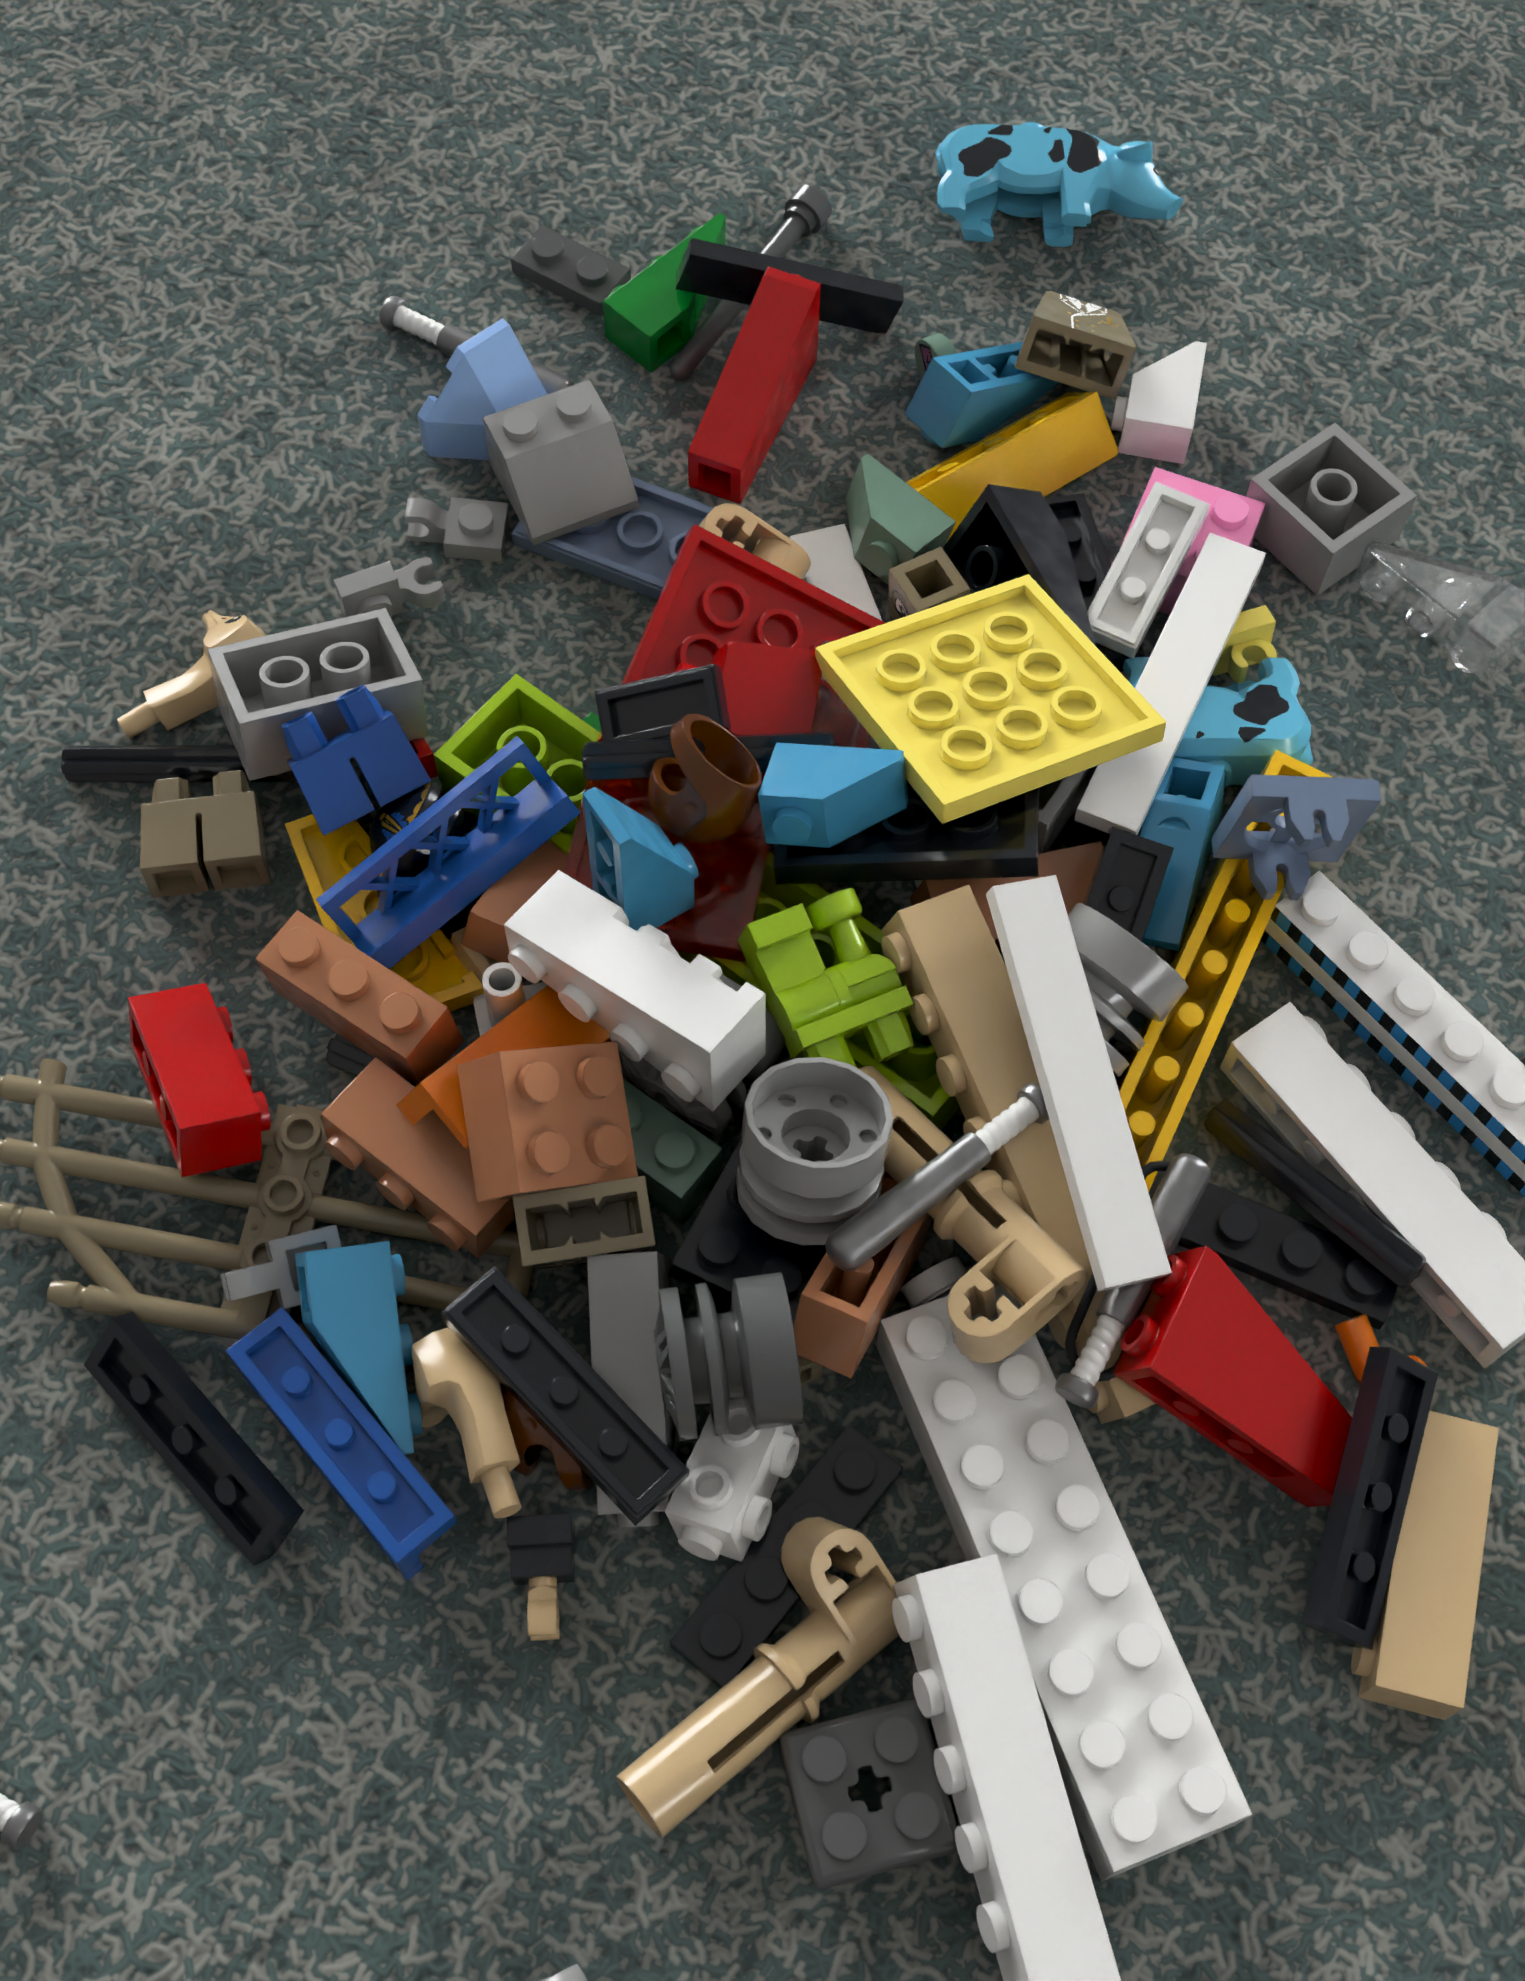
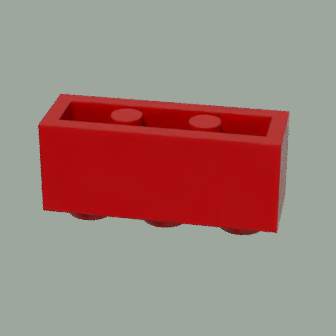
(197, 1079)

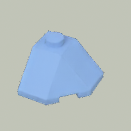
(486, 377)

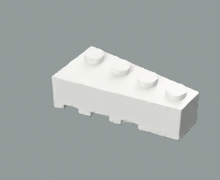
(640, 989)

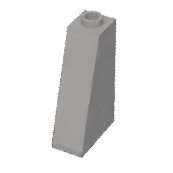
(623, 1348)

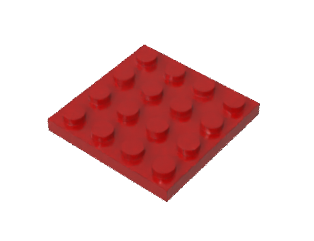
(729, 596)

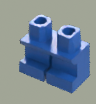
(325, 767)

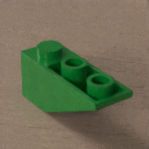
(649, 314)

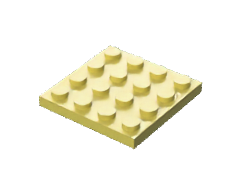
(988, 697)

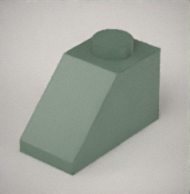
(891, 519)

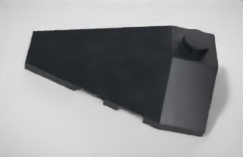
(1013, 536)

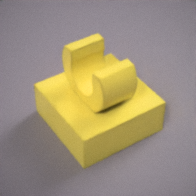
(1247, 643)

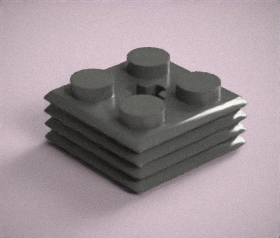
(841, 1835)

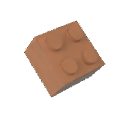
(546, 1119)

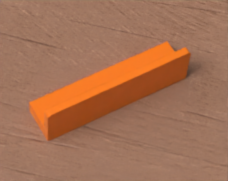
(534, 1024)

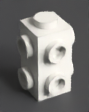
(731, 1486)

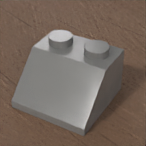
(560, 462)

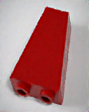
(756, 385)
(1235, 1377)

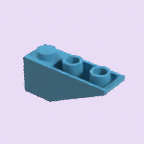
(1185, 818)
(355, 1322)

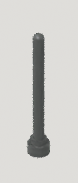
(804, 214)

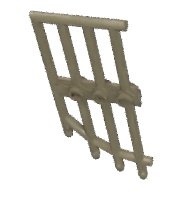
(279, 1205)

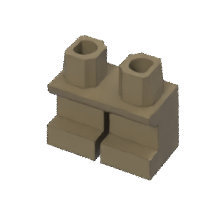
(202, 836)

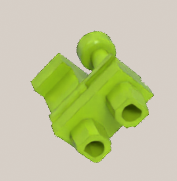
(822, 1005)

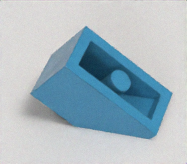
(829, 792)

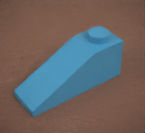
(973, 394)
(636, 862)

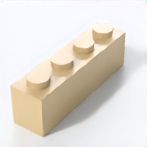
(1435, 1575)

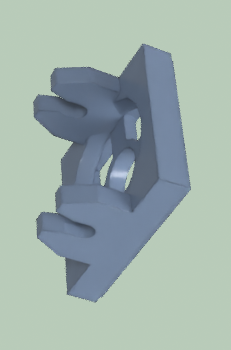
(1335, 803)

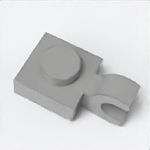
(467, 530)
(385, 588)
(281, 1270)

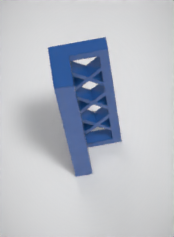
(460, 873)
(342, 1440)

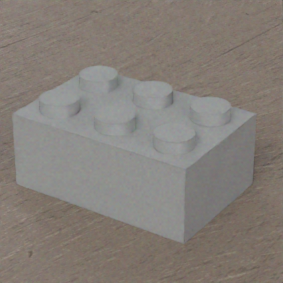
(303, 671)

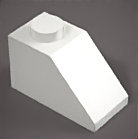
(1161, 406)

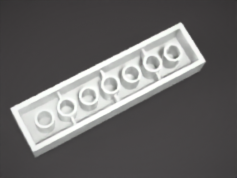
(1105, 1667)

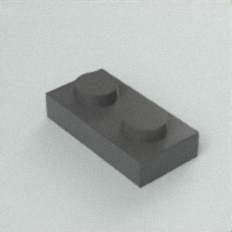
(569, 269)

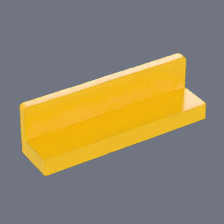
(1029, 454)

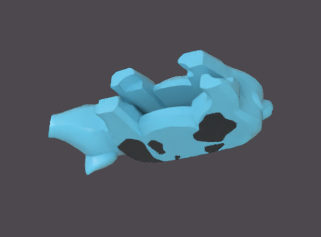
(1045, 175)
(1244, 721)

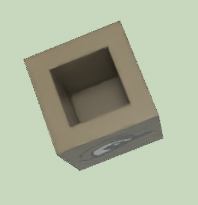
(924, 584)

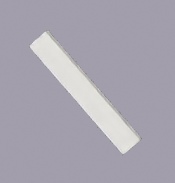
(1175, 681)
(1078, 1083)

